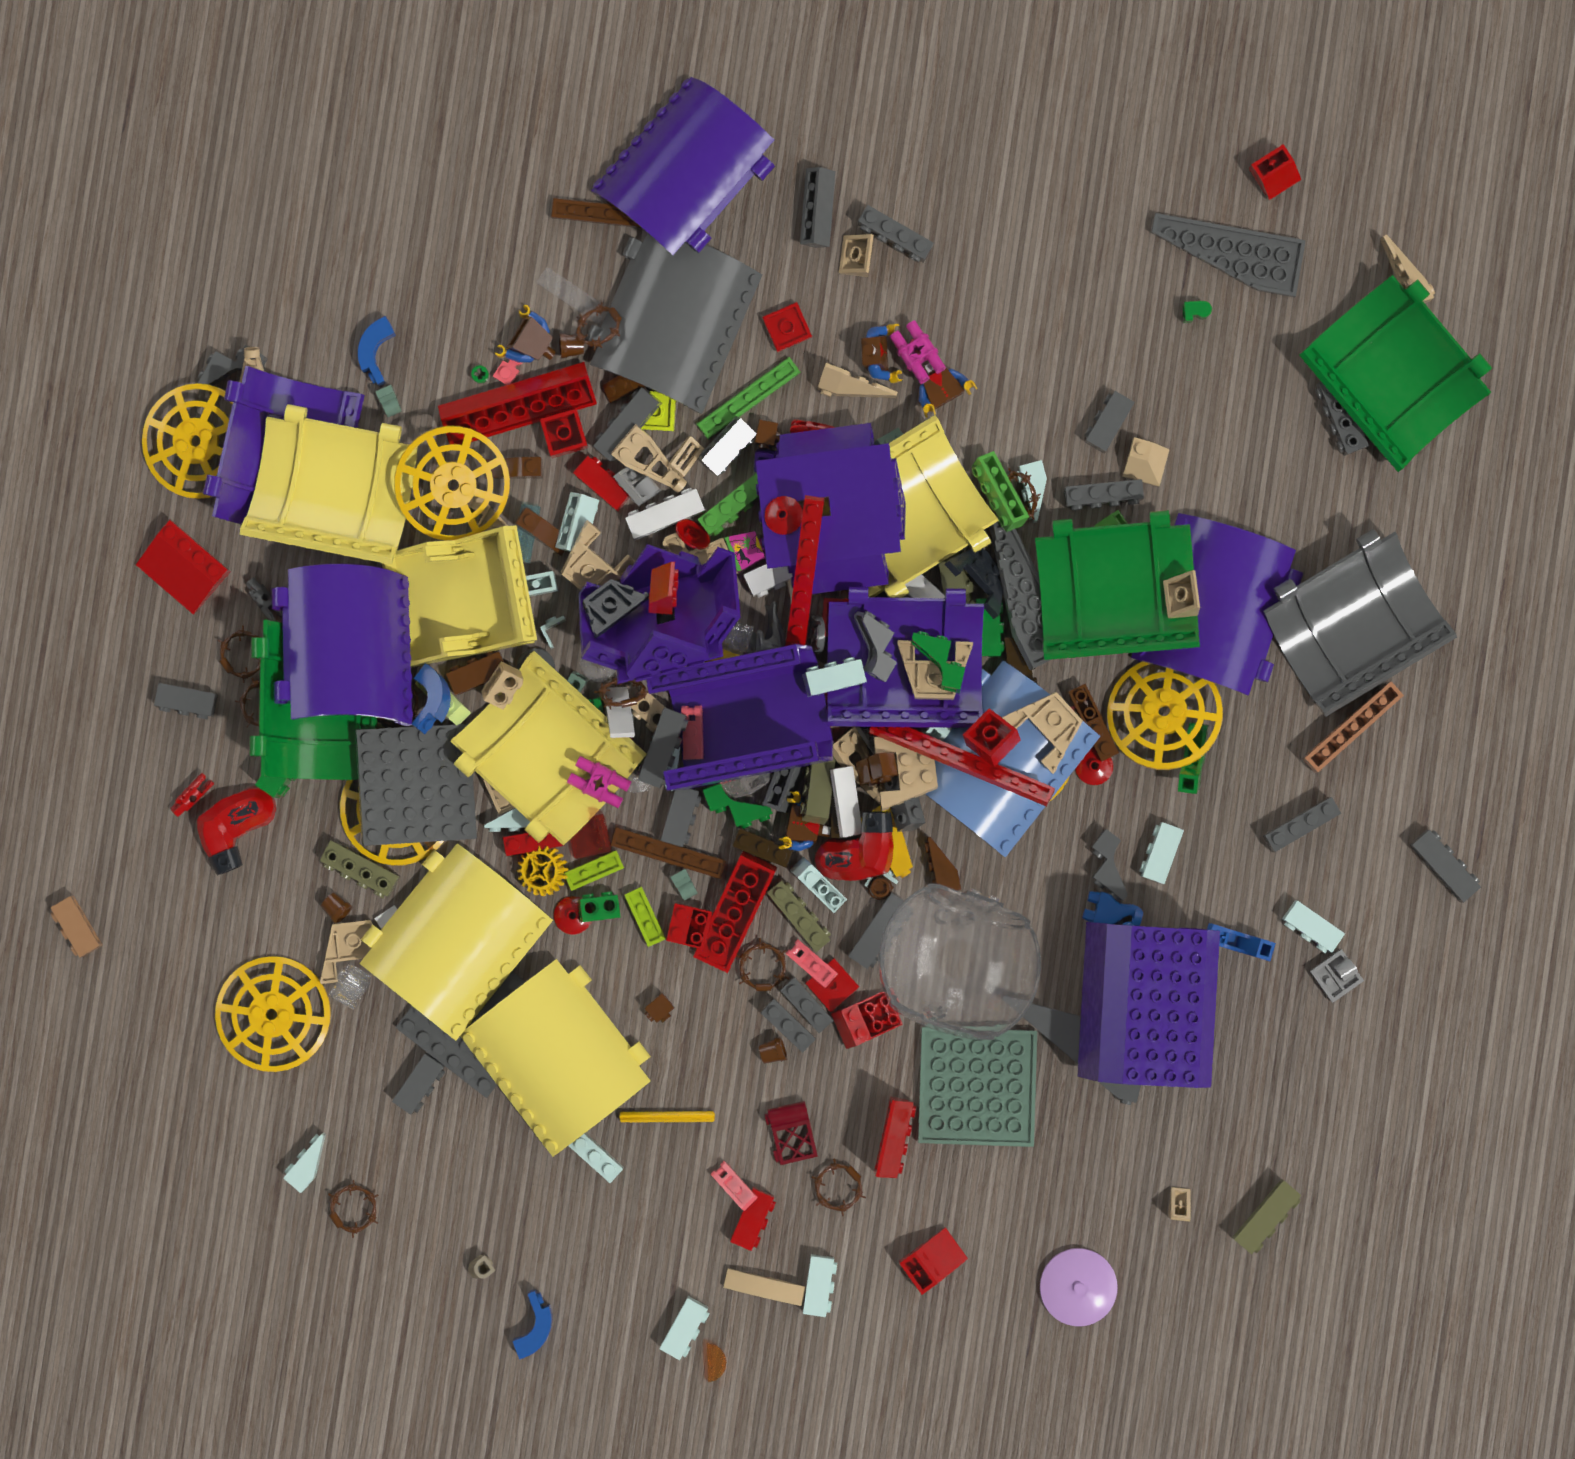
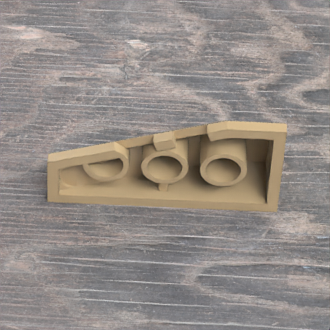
(1403, 269)
(840, 383)

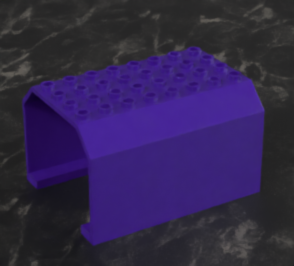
(752, 716)
(1148, 1005)

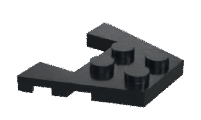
(984, 572)

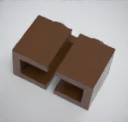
(877, 769)

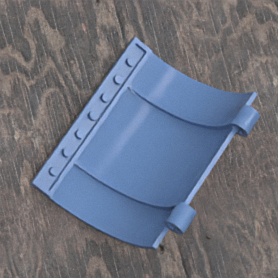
(991, 810)

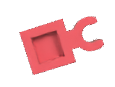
(507, 372)

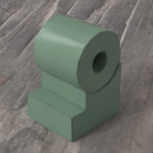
(389, 400)
(577, 680)
(684, 884)

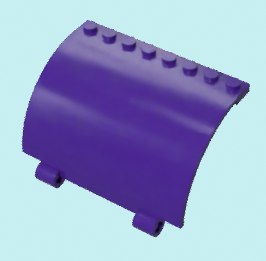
(686, 166)
(253, 401)
(1234, 588)
(345, 642)
(893, 701)

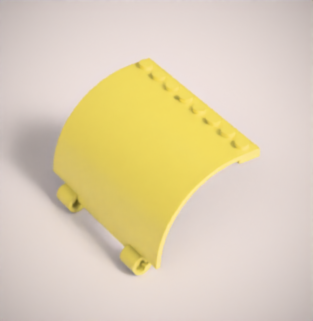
(330, 487)
(941, 507)
(535, 748)
(454, 939)
(557, 1055)

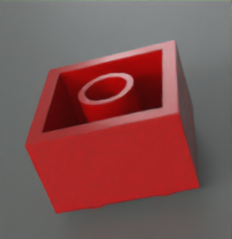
(564, 433)
(991, 737)

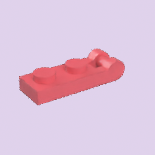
(693, 735)
(812, 964)
(734, 1186)

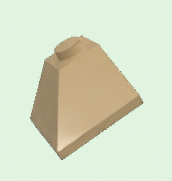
(1146, 462)

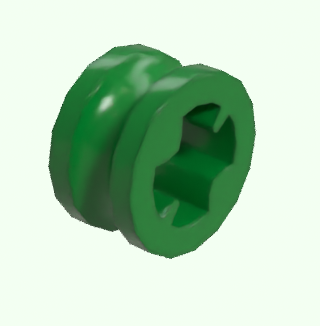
(484, 370)

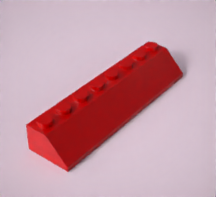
(519, 403)

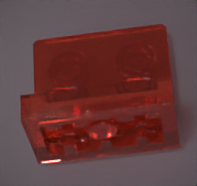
(591, 838)

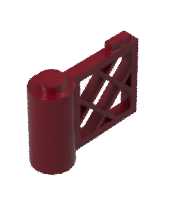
(788, 1117)

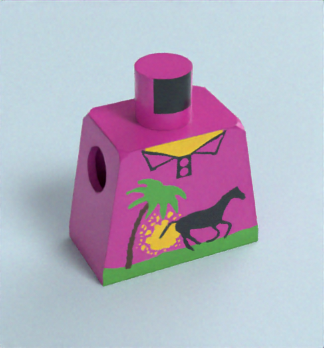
(746, 549)

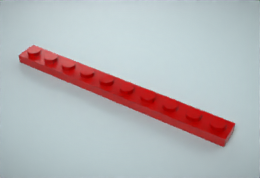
(805, 570)
(967, 762)

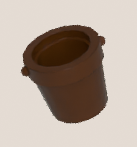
(569, 347)
(880, 887)
(336, 908)
(773, 1051)

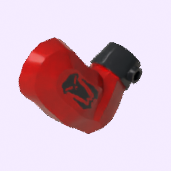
(231, 820)
(859, 857)

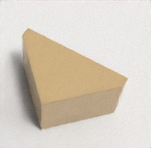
(1179, 1204)

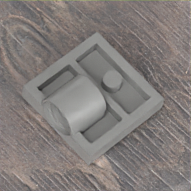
(637, 485)
(1336, 975)

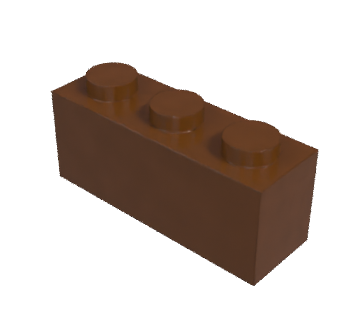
(475, 673)

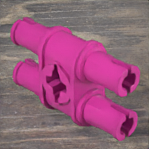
(913, 360)
(601, 792)

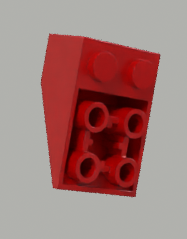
(865, 1020)
(933, 1260)

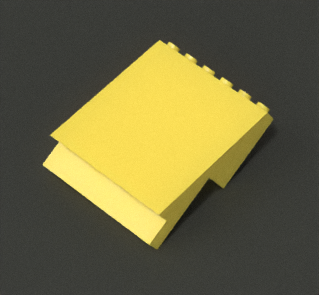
(466, 596)

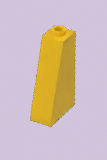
(901, 860)

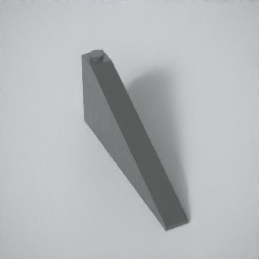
(1064, 1032)

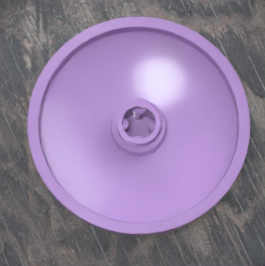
(1078, 1287)

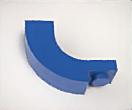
(369, 343)
(437, 701)
(1244, 943)
(532, 1341)

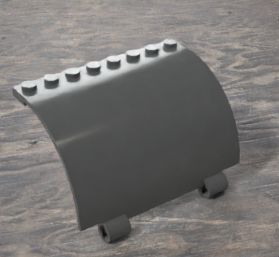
(675, 319)
(1356, 622)

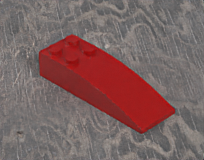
(736, 911)

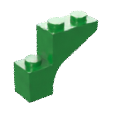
(937, 651)
(1191, 774)
(742, 812)

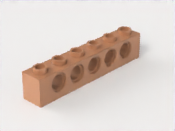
(1352, 727)

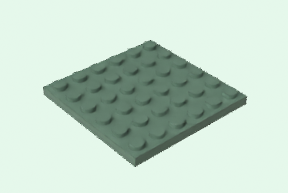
(978, 1089)

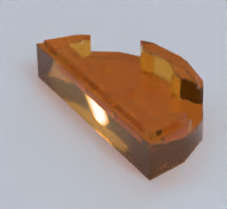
(715, 1361)

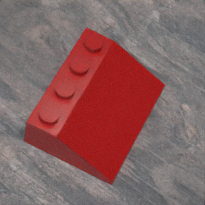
(182, 567)
(893, 1138)

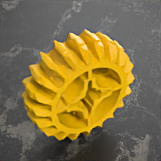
(553, 881)

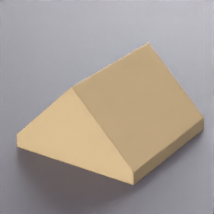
(856, 255)
(1182, 595)

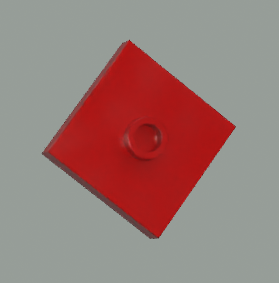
(787, 327)
(838, 989)

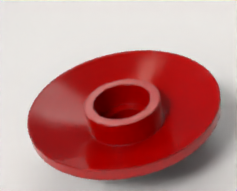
(790, 522)
(692, 534)
(1091, 776)
(562, 918)

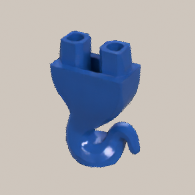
(1111, 911)

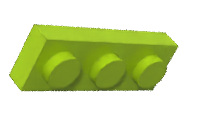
(594, 870)
(645, 916)

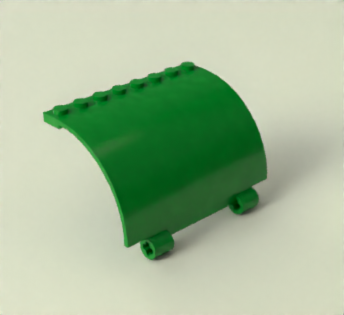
(1397, 370)
(1108, 588)
(304, 746)

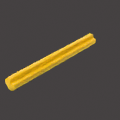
(676, 1116)

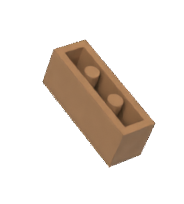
(75, 927)

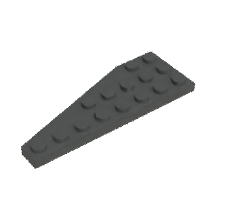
(1252, 257)
(1021, 593)

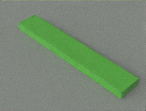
(748, 398)

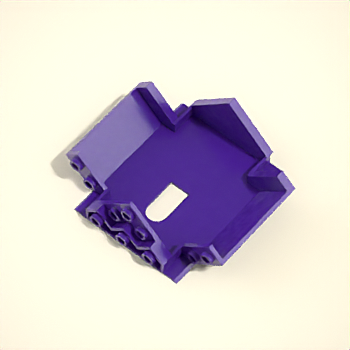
(863, 500)
(703, 617)

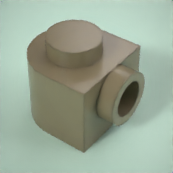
(481, 1267)

